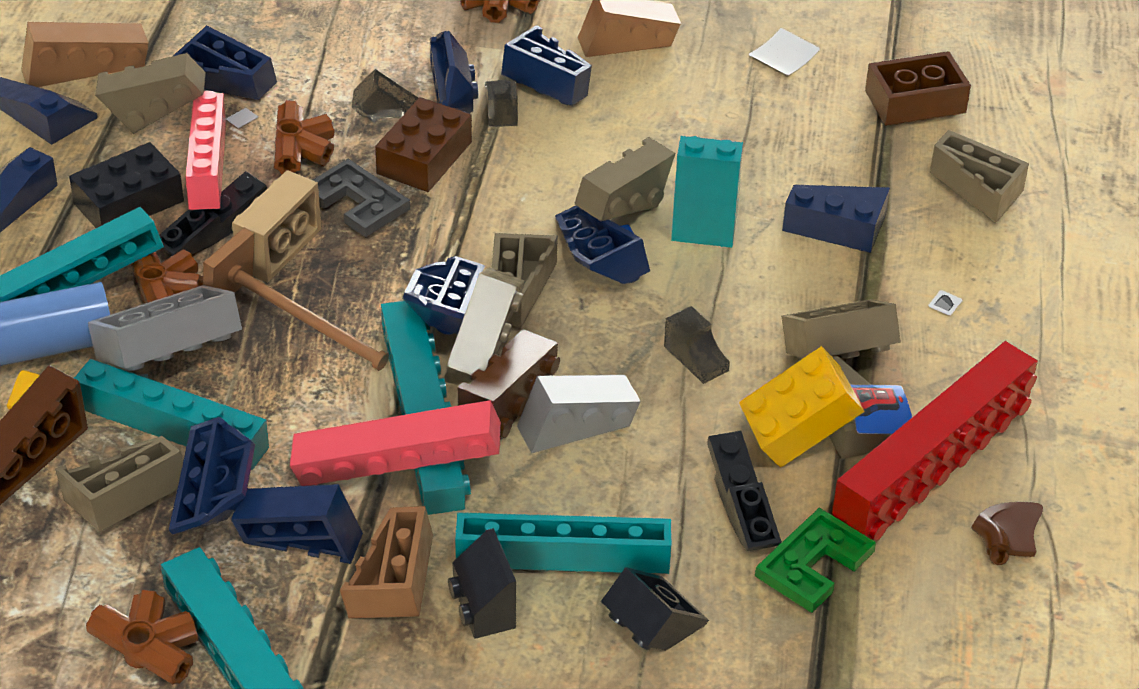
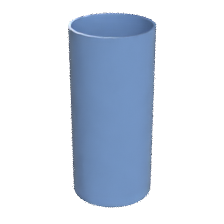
(50, 322)

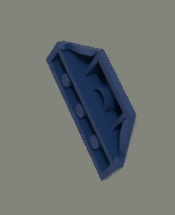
(452, 73)
(443, 292)
(211, 476)

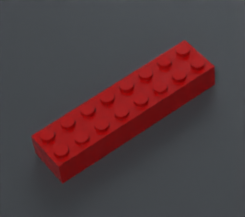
(935, 442)

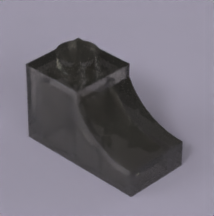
(381, 98)
(501, 103)
(692, 343)

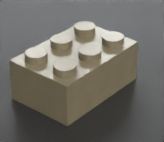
(842, 329)

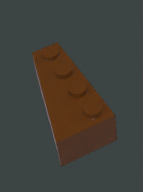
(512, 376)
(39, 428)

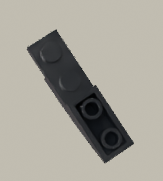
(206, 227)
(742, 493)

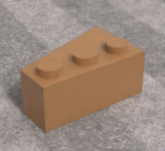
(627, 26)
(394, 569)

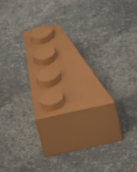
(80, 50)

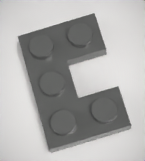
(376, 199)

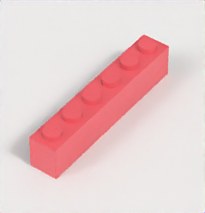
(206, 152)
(396, 443)

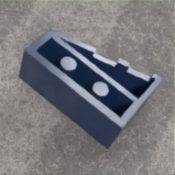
(230, 64)

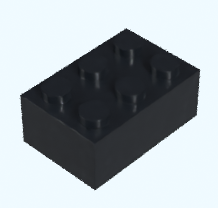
(125, 183)

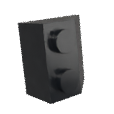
(484, 587)
(652, 610)

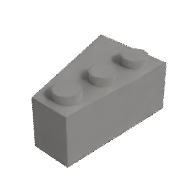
(575, 409)

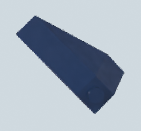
(43, 111)
(24, 183)
(603, 246)

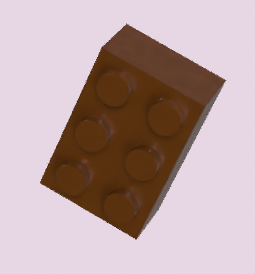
(917, 88)
(423, 144)

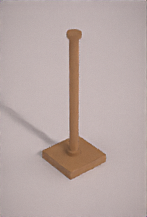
(233, 268)

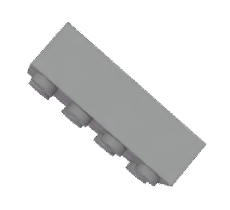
(165, 327)

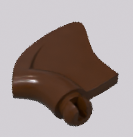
(1008, 530)

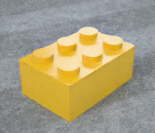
(801, 407)

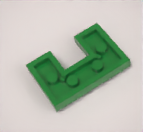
(790, 563)

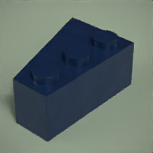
(546, 67)
(837, 214)
(300, 518)

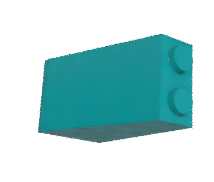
(706, 191)

